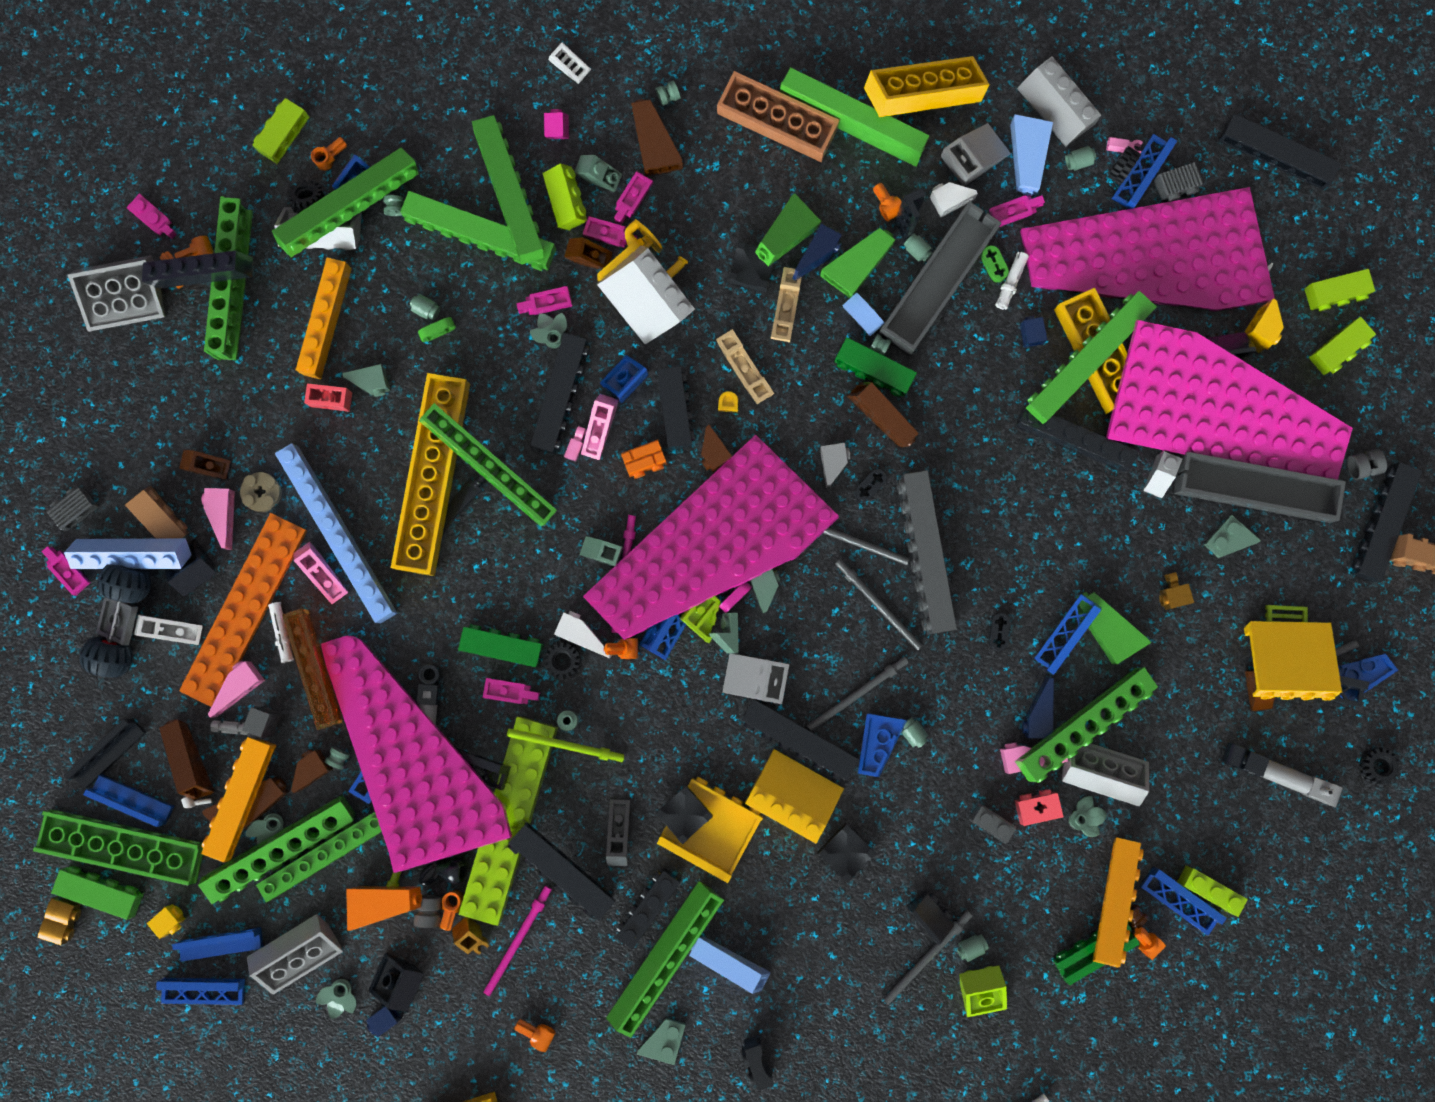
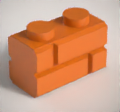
(644, 459)

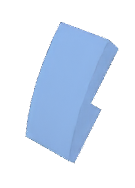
(863, 314)

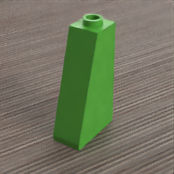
(788, 230)
(855, 265)
(1112, 631)

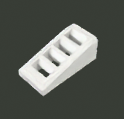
(562, 48)

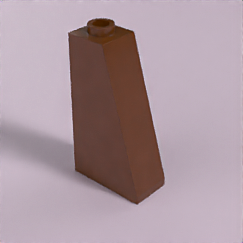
(655, 144)
(883, 413)
(185, 761)
(268, 795)

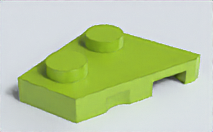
(702, 617)

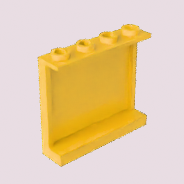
(1294, 660)
(720, 840)

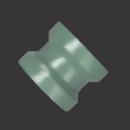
(393, 205)
(880, 345)
(337, 758)

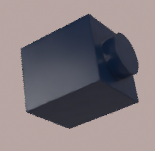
(1033, 331)
(382, 1021)

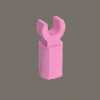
(1119, 145)
(575, 444)

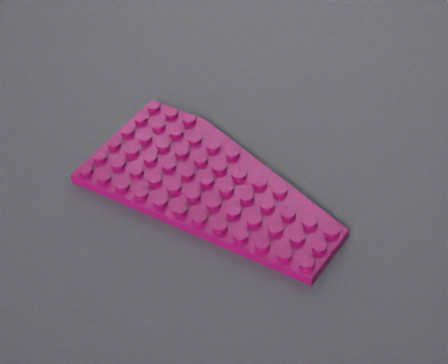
(1173, 252)
(1203, 400)
(721, 536)

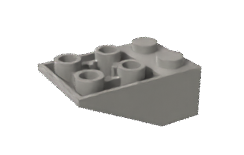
(974, 154)
(755, 678)

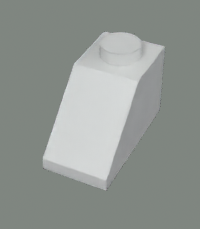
(951, 197)

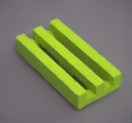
(1270, 615)

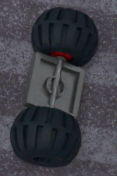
(112, 654)

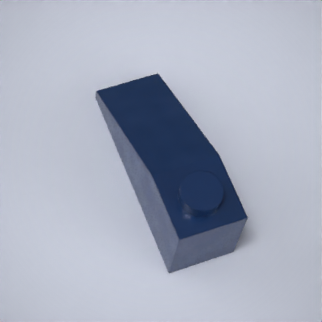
(819, 250)
(1039, 717)

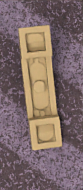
(786, 306)
(744, 367)

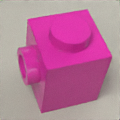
(556, 124)

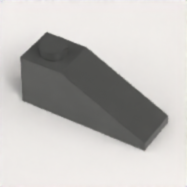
(618, 833)

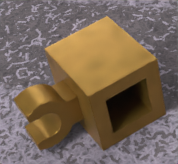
(1175, 595)
(468, 936)

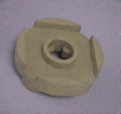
(266, 501)

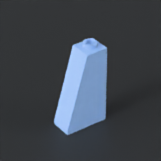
(1030, 148)
(730, 965)

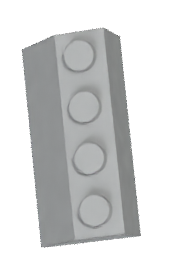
(1059, 101)
(344, 237)
(1108, 773)
(293, 954)

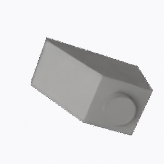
(834, 460)
(1162, 474)

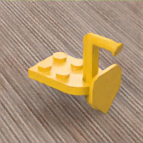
(647, 241)

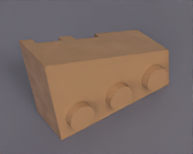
(156, 515)
(1414, 553)

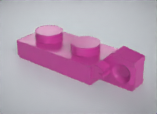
(632, 197)
(1016, 209)
(151, 216)
(605, 232)
(546, 301)
(72, 579)
(509, 691)

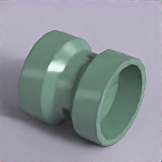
(671, 92)

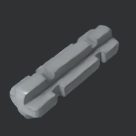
(227, 727)

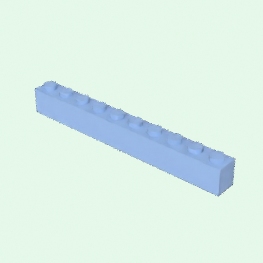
(336, 533)

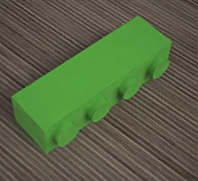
(97, 892)

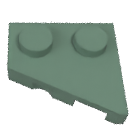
(1230, 538)
(664, 1042)

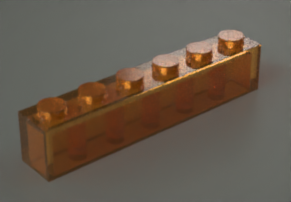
(312, 669)

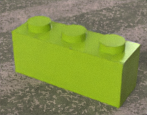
(280, 130)
(565, 196)
(1340, 290)
(1342, 346)
(1212, 891)

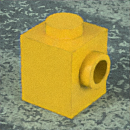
(167, 921)

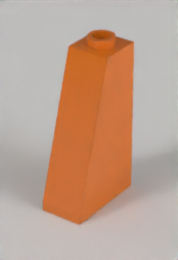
(377, 903)

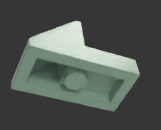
(729, 638)

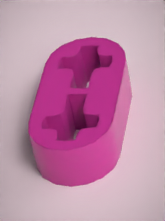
(737, 595)

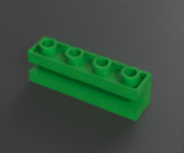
(875, 367)
(501, 647)
(1079, 960)

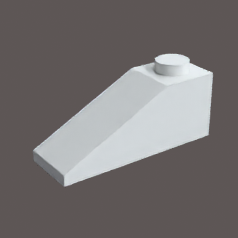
(167, 630)
(578, 632)

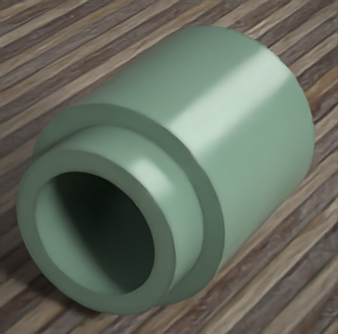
(1080, 158)
(918, 248)
(425, 307)
(574, 720)
(914, 733)
(972, 947)

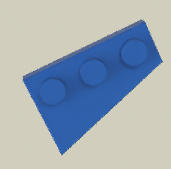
(1370, 669)
(878, 742)

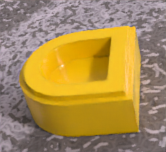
(728, 402)

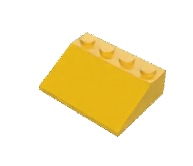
(794, 796)

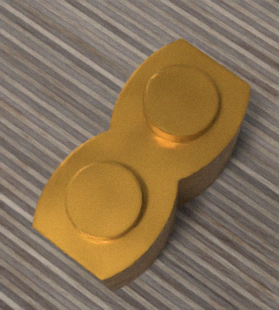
(59, 920)

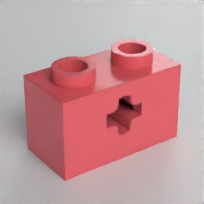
(328, 397)
(1050, 808)

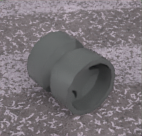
(1367, 464)
(427, 915)

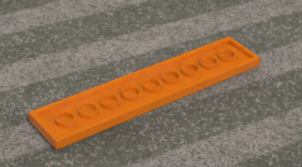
(243, 608)

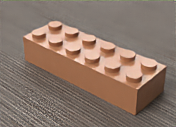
(777, 116)

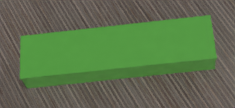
(857, 117)
(228, 295)
(120, 847)

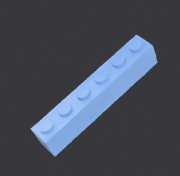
(130, 553)

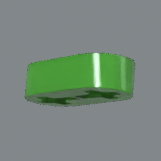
(998, 261)
(436, 329)

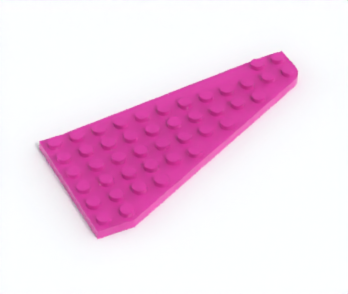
(416, 779)

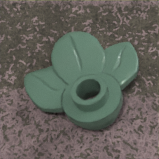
(548, 328)
(1090, 817)
(262, 828)
(337, 1000)

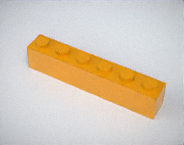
(323, 318)
(238, 799)
(1117, 902)

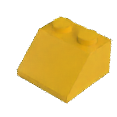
(1265, 326)

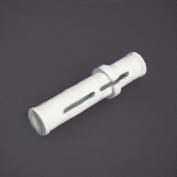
(1008, 289)
(281, 634)

